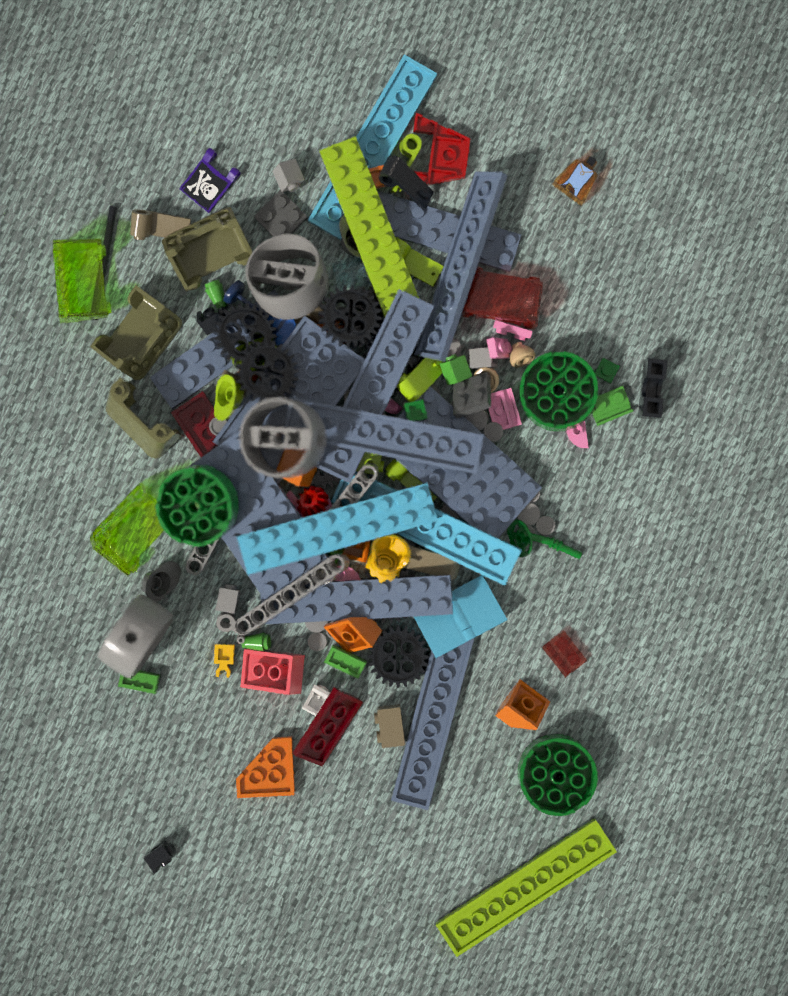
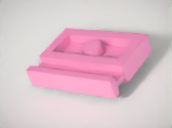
(504, 409)

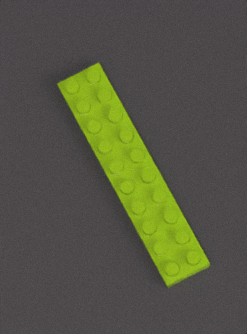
(367, 221)
(525, 887)

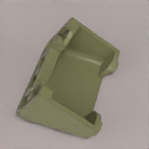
(206, 247)
(139, 336)
(152, 442)

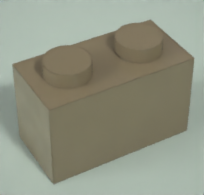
(390, 725)

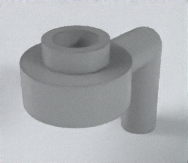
(228, 626)

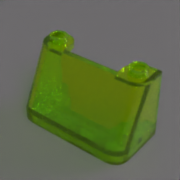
(80, 280)
(128, 530)

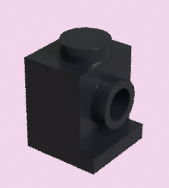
(209, 317)
(159, 856)

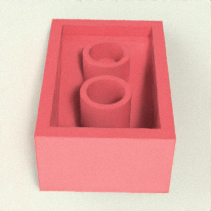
(272, 671)

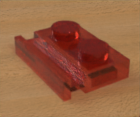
(564, 653)

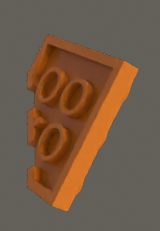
(269, 772)

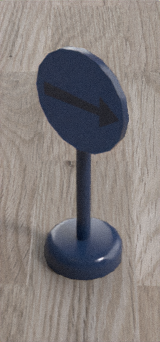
(283, 327)

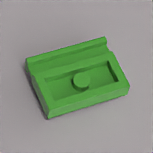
(611, 406)

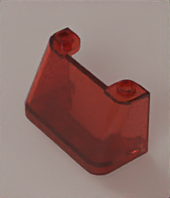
(504, 298)

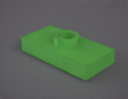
(345, 661)
(142, 681)

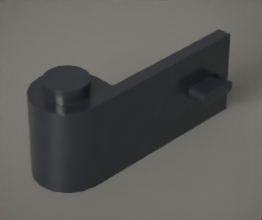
(398, 173)

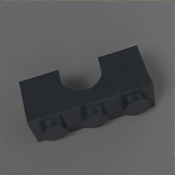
(650, 394)

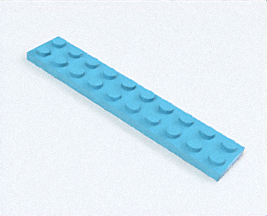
(380, 131)
(337, 528)
(451, 538)

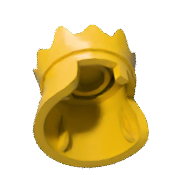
(388, 557)

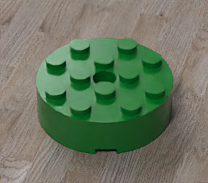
(564, 410)
(216, 502)
(551, 755)

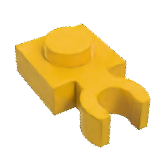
(223, 656)

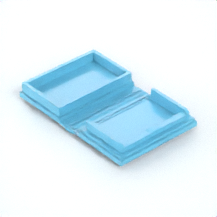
(473, 614)

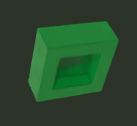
(606, 370)
(415, 411)

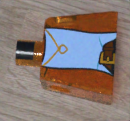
(577, 179)

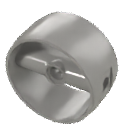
(266, 268)
(254, 436)
(135, 636)

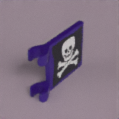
(206, 184)

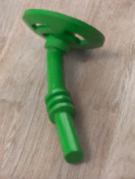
(524, 538)

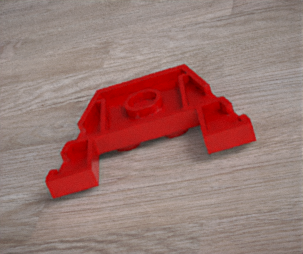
(448, 152)

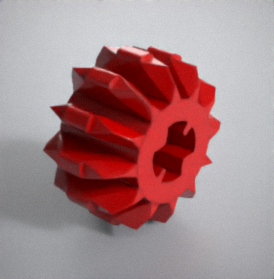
(313, 501)

